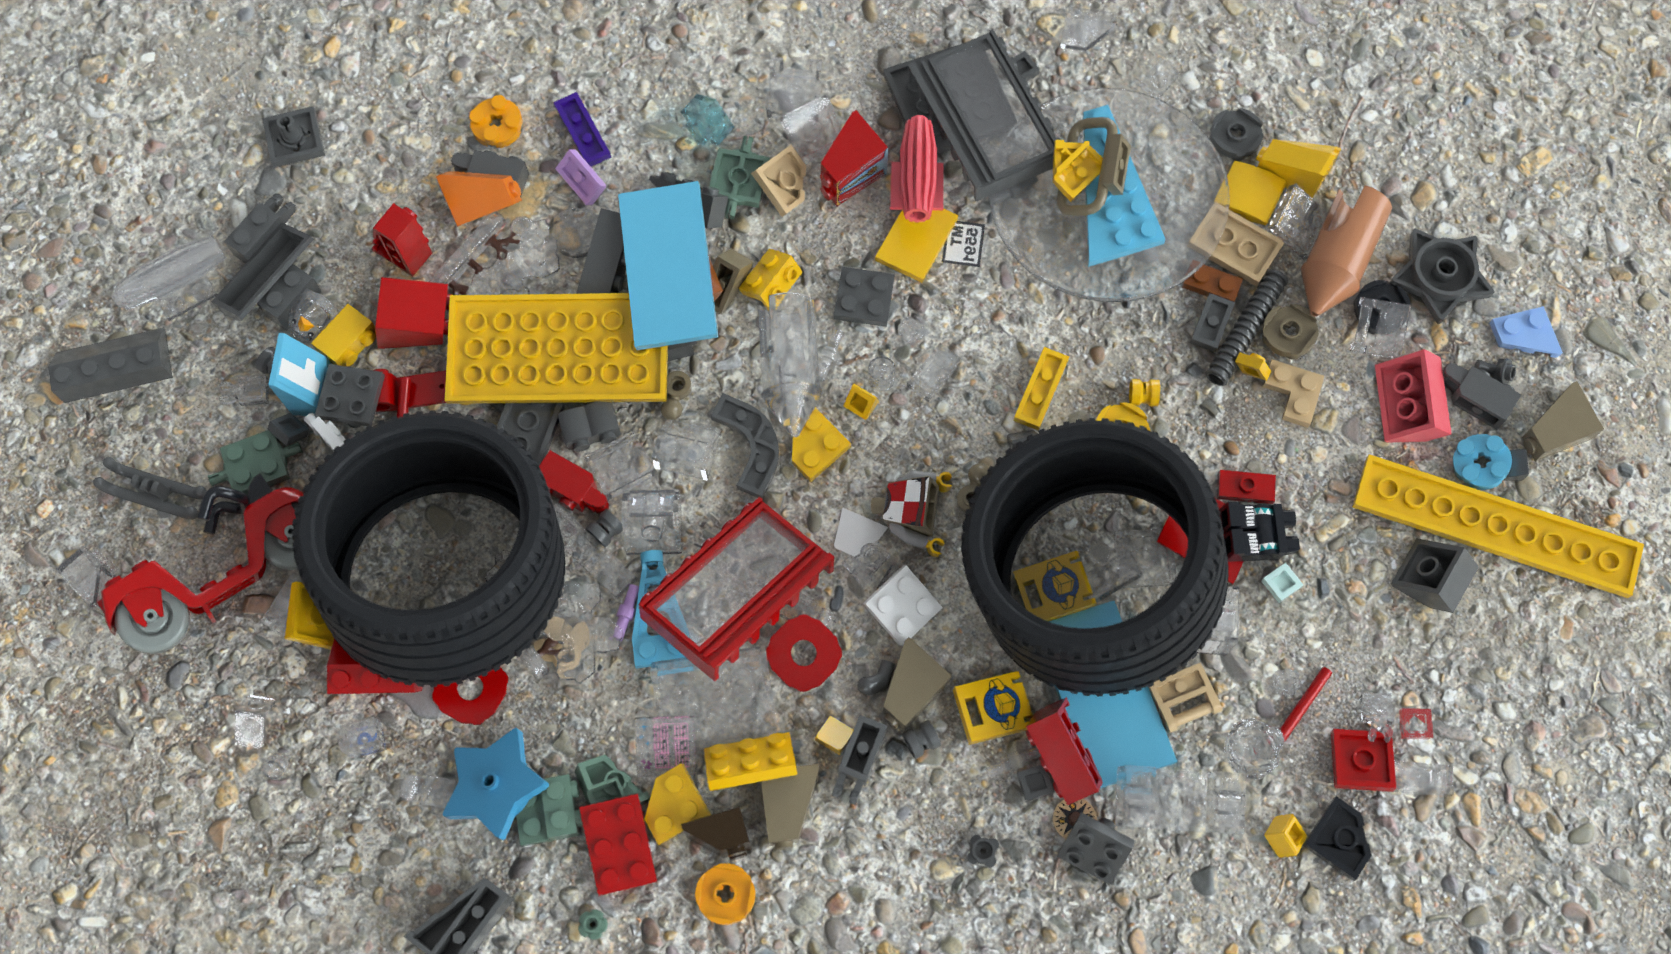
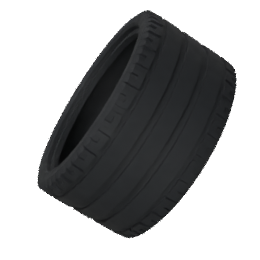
(403, 463)
(1076, 463)

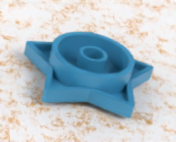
(494, 783)

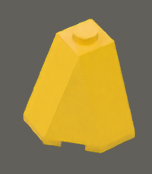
(1298, 162)

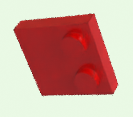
(1362, 763)

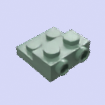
(551, 813)

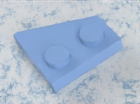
(1526, 331)

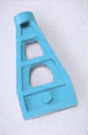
(647, 647)

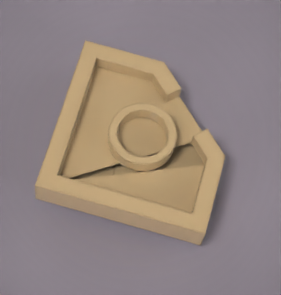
(783, 180)

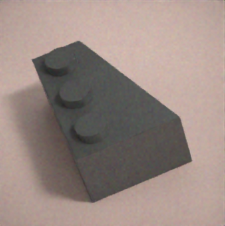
(464, 922)

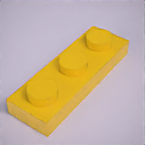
(1041, 388)

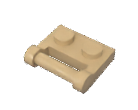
(1181, 688)

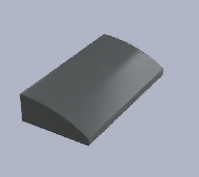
(261, 271)

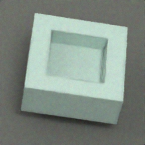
(1282, 582)

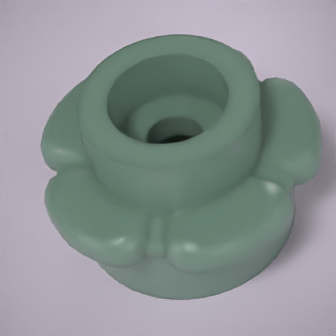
(592, 932)

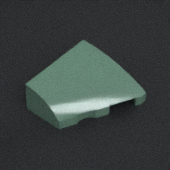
(603, 781)

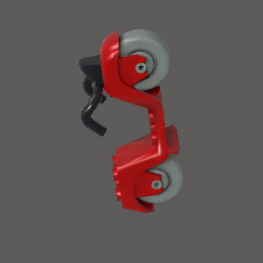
(154, 607)

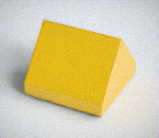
(860, 402)

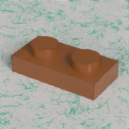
(1214, 281)

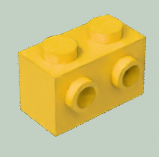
(345, 337)

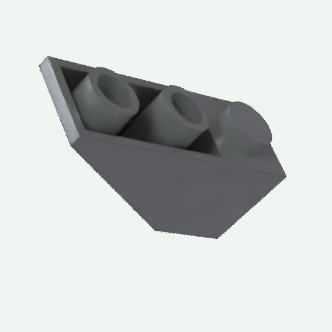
(713, 203)

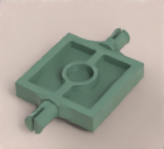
(734, 176)
(253, 456)

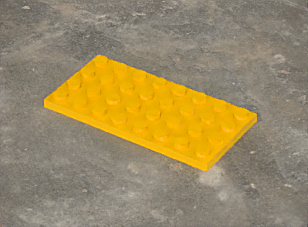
(549, 351)

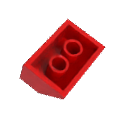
(349, 677)

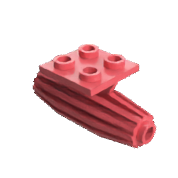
(918, 176)

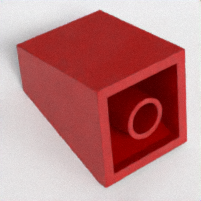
(411, 313)

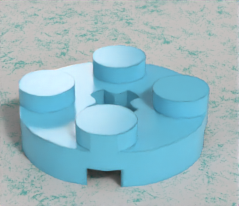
(1491, 448)

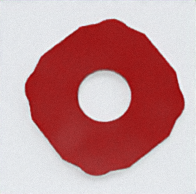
(827, 653)
(475, 710)

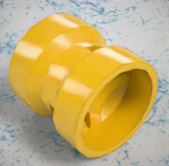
(1144, 392)

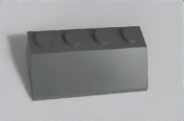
(110, 365)

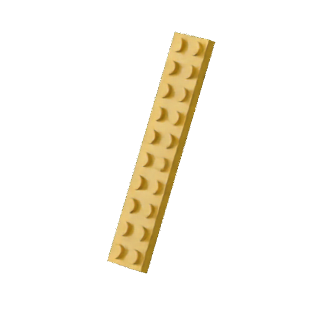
(1499, 526)

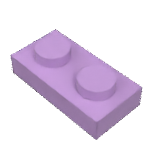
(581, 177)

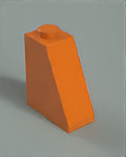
(477, 194)

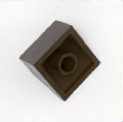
(720, 833)

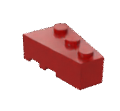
(401, 239)
(1063, 752)

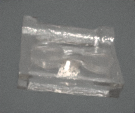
(1389, 331)

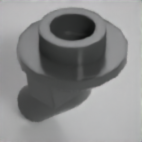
(1502, 372)

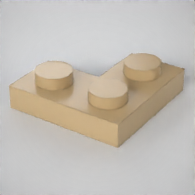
(1301, 387)

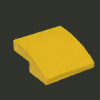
(1253, 192)

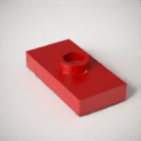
(1246, 486)

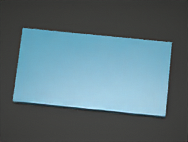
(667, 266)
(1117, 727)

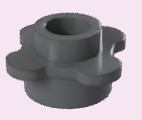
(989, 845)

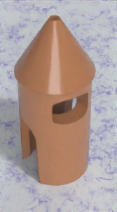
(1344, 249)

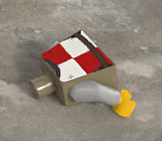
(911, 507)

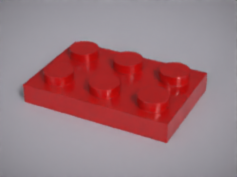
(618, 844)

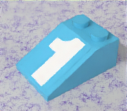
(297, 375)

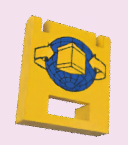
(1058, 585)
(1000, 706)

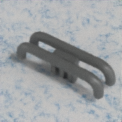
(152, 490)

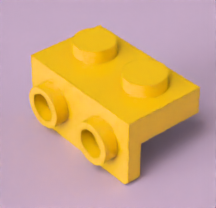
(772, 275)

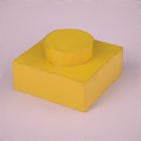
(1253, 365)

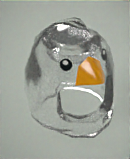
(310, 315)

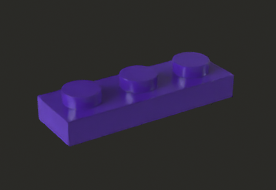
(582, 129)

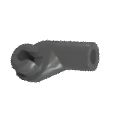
(877, 682)

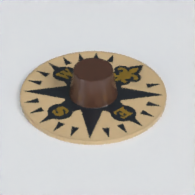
(1066, 815)

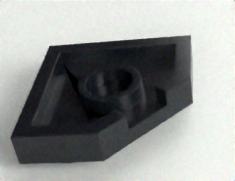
(1340, 839)

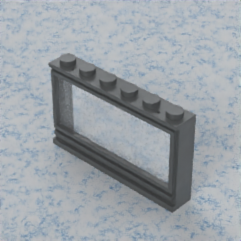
(986, 114)

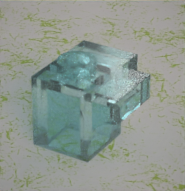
(706, 120)

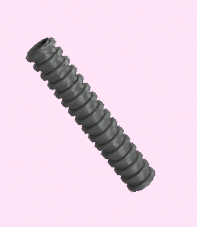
(1246, 327)

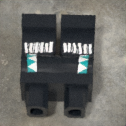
(1257, 531)

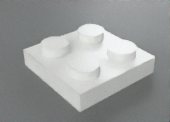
(902, 605)

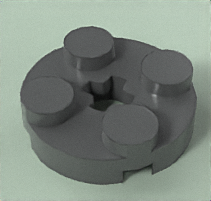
(1236, 147)

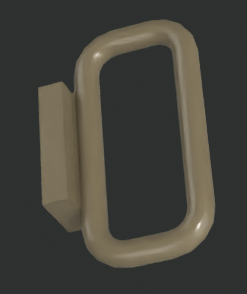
(1112, 169)

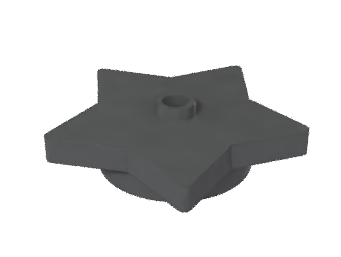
(1442, 273)

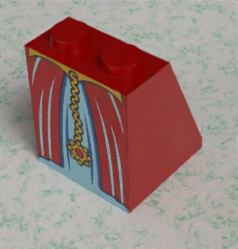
(853, 160)

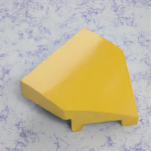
(1074, 167)

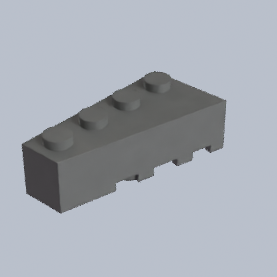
(606, 258)

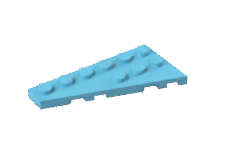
(1125, 221)

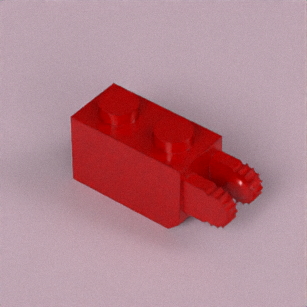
(572, 484)

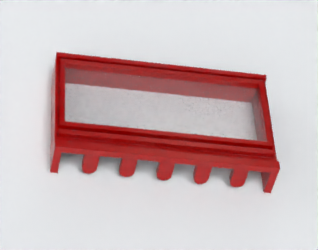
(734, 587)

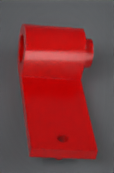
(424, 391)

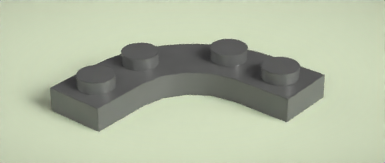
(760, 436)

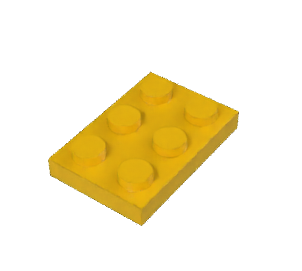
(749, 761)

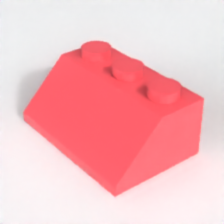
(1413, 398)

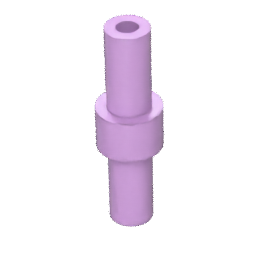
(626, 610)

